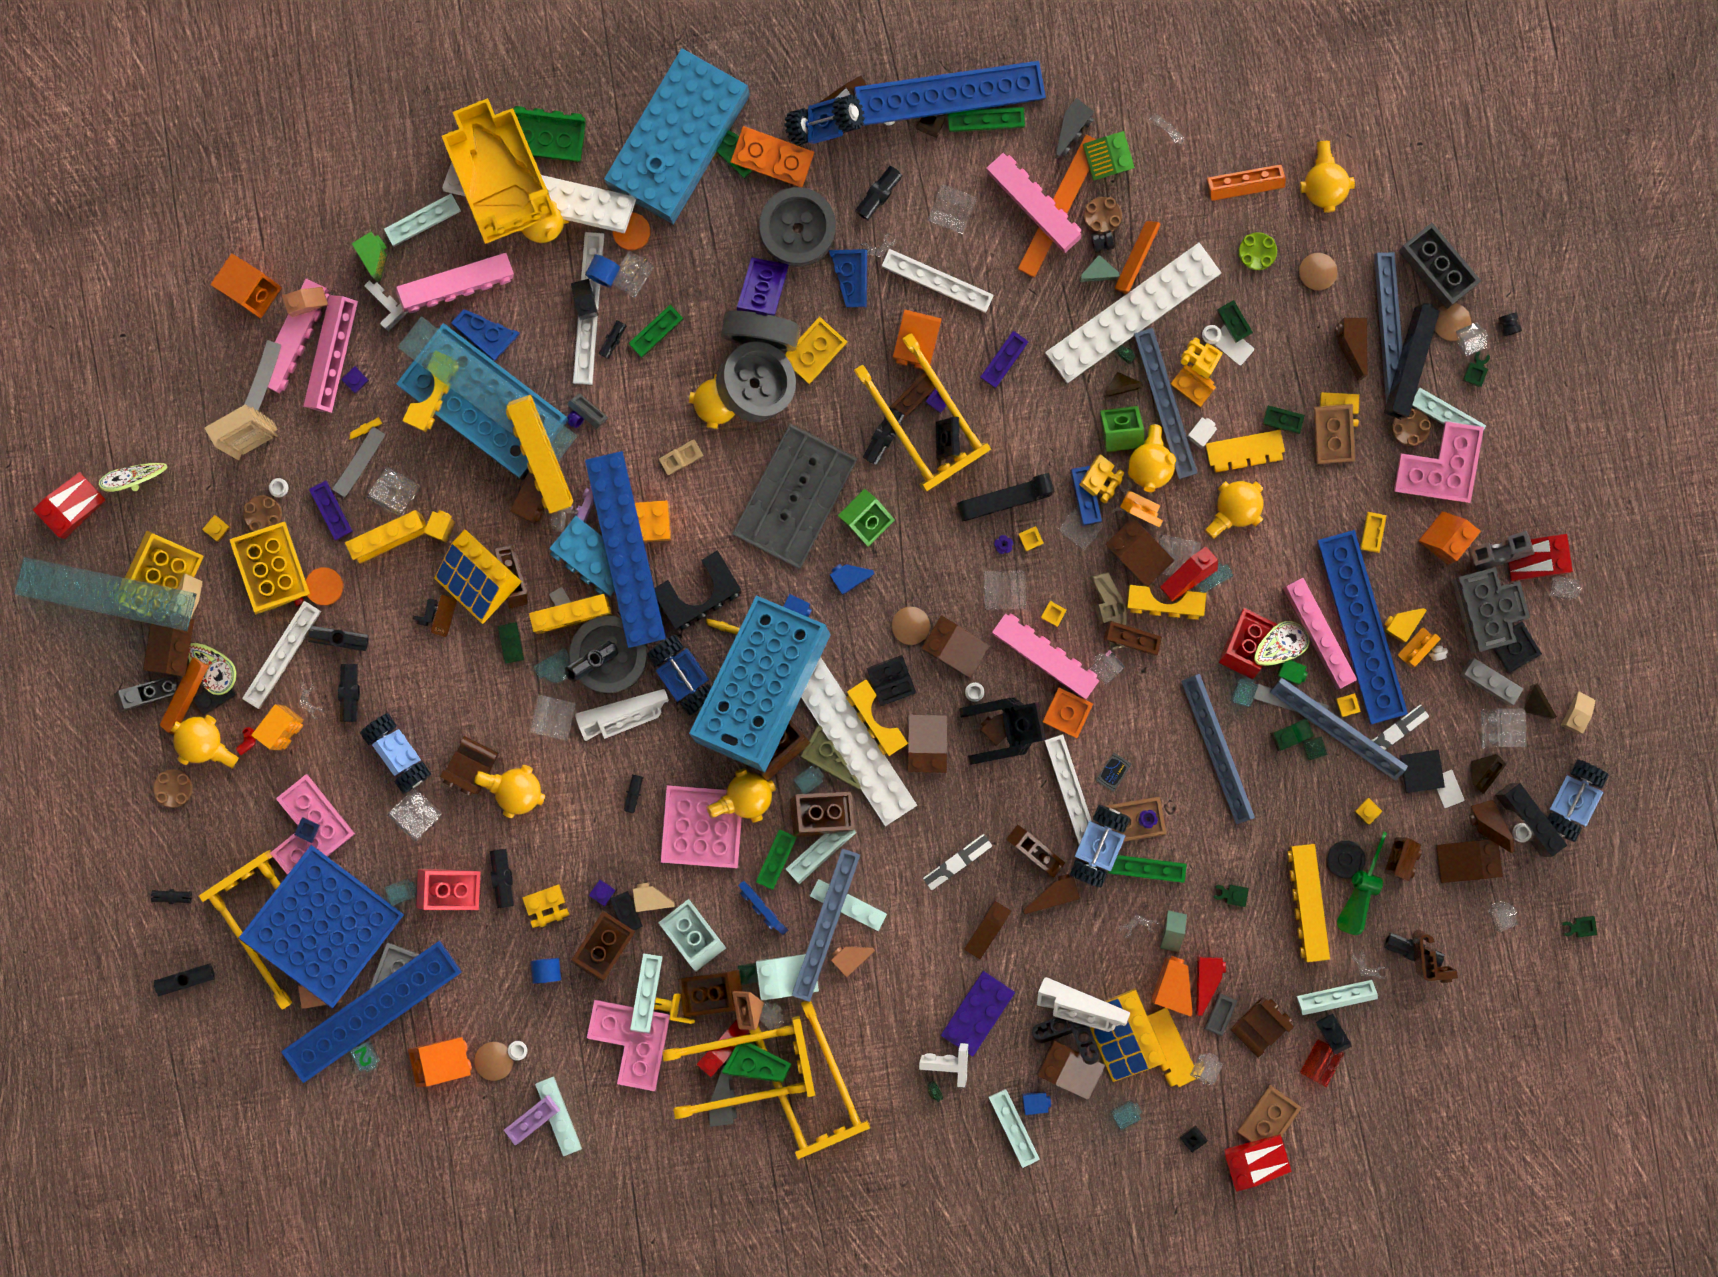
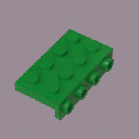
(552, 133)

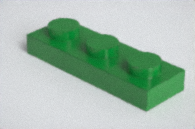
(655, 331)
(776, 859)

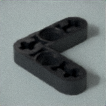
(1076, 1029)

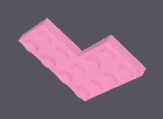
(1449, 475)
(307, 801)
(642, 1050)

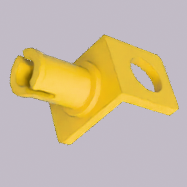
(672, 1007)

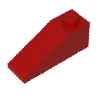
(1190, 574)
(1208, 978)
(715, 1058)

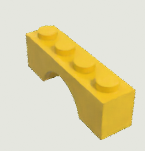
(421, 414)
(1140, 599)
(889, 738)

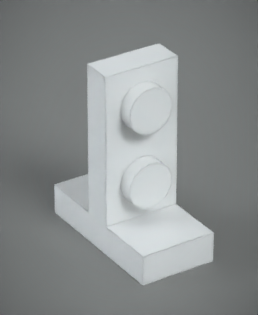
(396, 312)
(948, 1063)

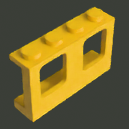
(386, 536)
(570, 614)

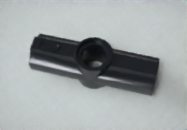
(878, 193)
(882, 438)
(326, 637)
(584, 665)
(348, 692)
(501, 878)
(1405, 947)
(195, 976)

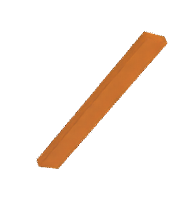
(1063, 200)

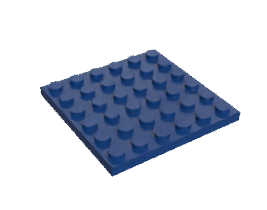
(321, 926)

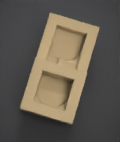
(681, 457)

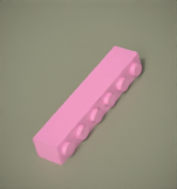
(1034, 203)
(454, 283)
(292, 341)
(330, 353)
(1320, 633)
(1045, 656)

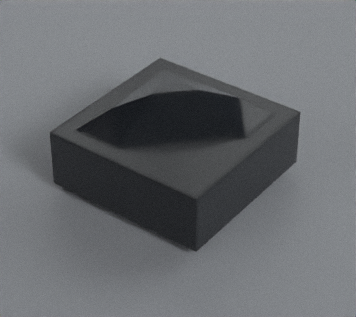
(1193, 1139)

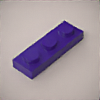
(1004, 359)
(331, 510)

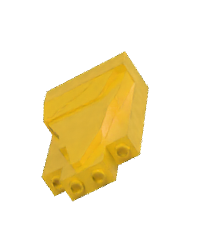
(497, 171)

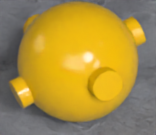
(1326, 182)
(545, 229)
(709, 405)
(1152, 463)
(1238, 506)
(199, 740)
(515, 790)
(746, 796)

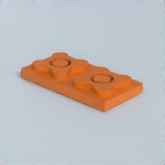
(772, 157)

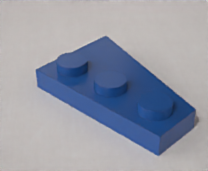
(852, 275)
(484, 334)
(760, 907)

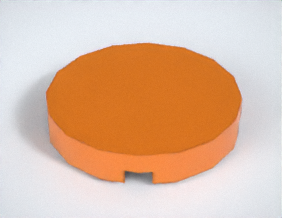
(636, 234)
(324, 586)

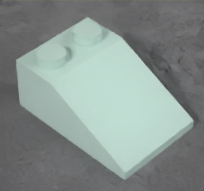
(692, 935)
(779, 976)

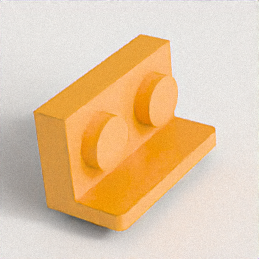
(1193, 385)
(1141, 508)
(1418, 647)

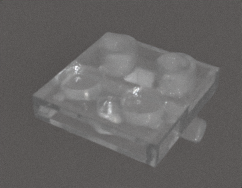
(393, 492)
(553, 717)
(414, 814)

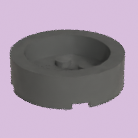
(800, 207)
(748, 327)
(766, 367)
(615, 674)

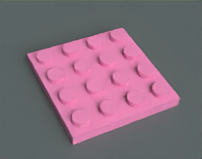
(693, 835)

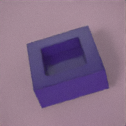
(355, 379)
(936, 401)
(602, 892)

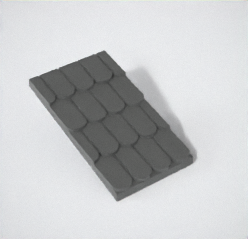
(795, 496)

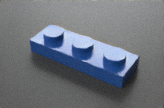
(1087, 504)

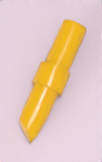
(365, 428)
(722, 626)

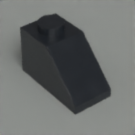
(584, 299)

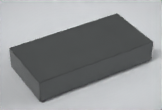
(587, 411)
(1220, 1014)

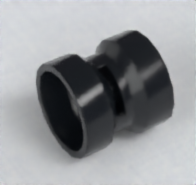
(1102, 241)
(1510, 324)

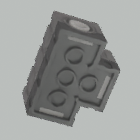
(1489, 609)

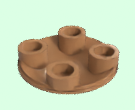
(1103, 214)
(1318, 271)
(1452, 320)
(1413, 429)
(261, 512)
(910, 625)
(172, 788)
(493, 1061)

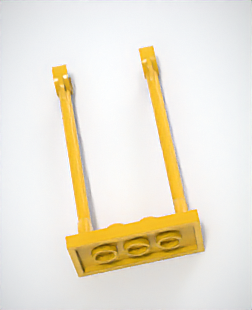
(945, 469)
(215, 898)
(803, 1067)
(839, 1134)

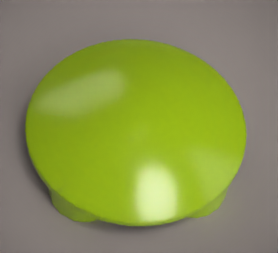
(1258, 251)

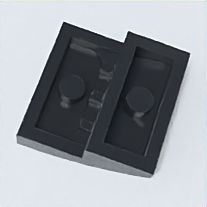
(891, 680)

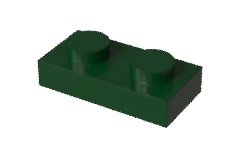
(1234, 321)
(1283, 419)
(511, 643)

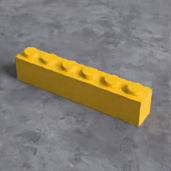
(539, 453)
(1309, 903)

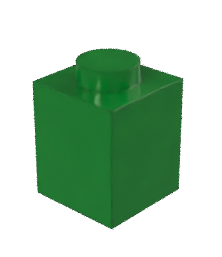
(1292, 672)

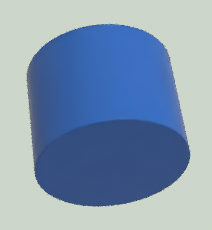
(602, 270)
(545, 970)

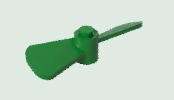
(1354, 913)

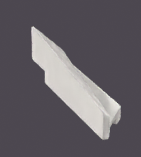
(621, 715)
(1080, 1007)

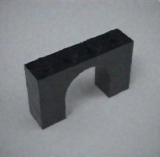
(724, 588)
(1546, 838)

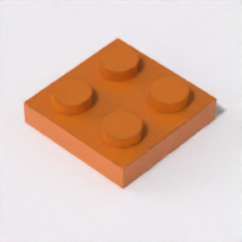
(1067, 712)

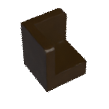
(931, 125)

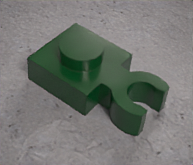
(1476, 372)
(1235, 895)
(1583, 927)

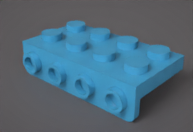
(585, 553)

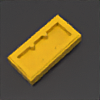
(1373, 532)

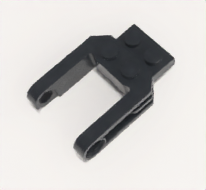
(1021, 723)

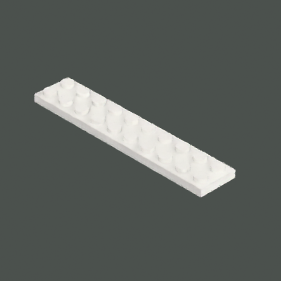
(575, 202)
(1133, 313)
(856, 746)

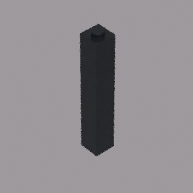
(1411, 361)

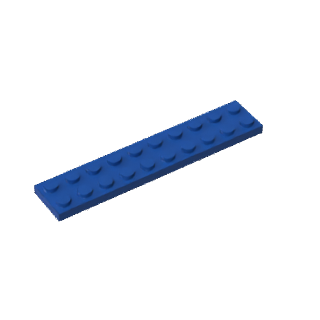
(951, 93)
(625, 549)
(1362, 627)
(371, 1011)

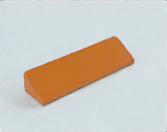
(1246, 182)
(1137, 256)
(184, 694)

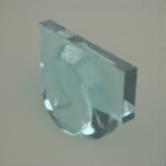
(1222, 574)
(553, 667)

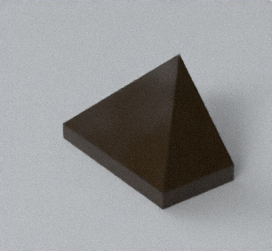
(1122, 384)
(1538, 704)
(1486, 771)

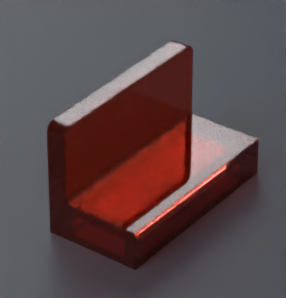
(1321, 1063)

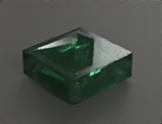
(1126, 354)
(1315, 748)
(748, 973)
(934, 1091)

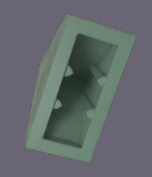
(1099, 271)
(1173, 931)

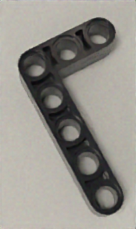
(1036, 489)

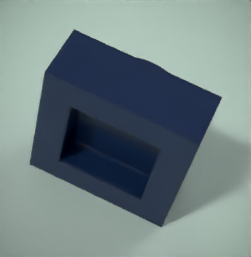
(307, 830)

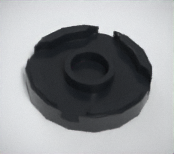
(1345, 859)

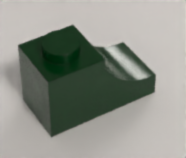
(1292, 734)

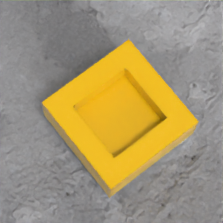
(216, 528)
(1030, 538)
(1053, 613)
(1348, 705)
(1368, 811)

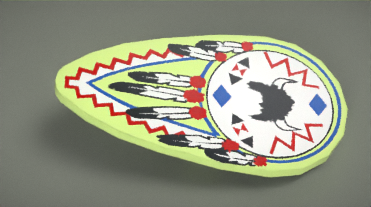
(130, 476)
(1282, 644)
(221, 671)

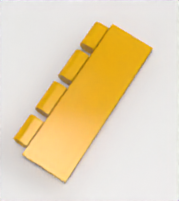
(1249, 447)
(1173, 1049)

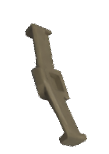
(1113, 606)

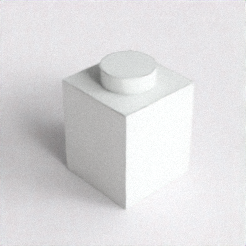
(1202, 432)

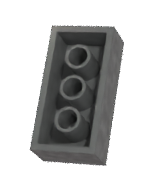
(1439, 265)

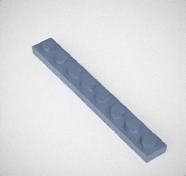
(1388, 315)
(1166, 403)
(1338, 729)
(1218, 749)
(825, 925)

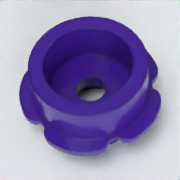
(575, 419)
(1003, 549)
(1153, 819)

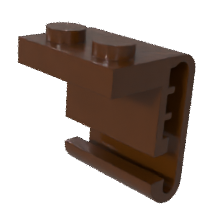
(466, 763)
(1426, 963)
(1262, 1026)

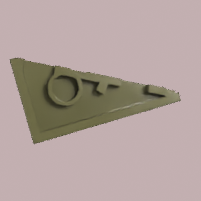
(824, 756)

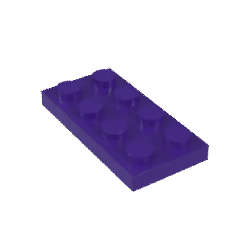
(762, 287)
(978, 1012)

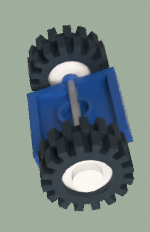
(824, 120)
(680, 673)

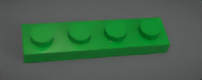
(986, 119)
(1149, 868)

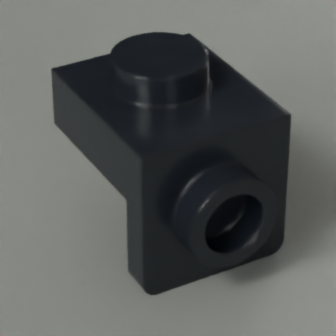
(431, 608)

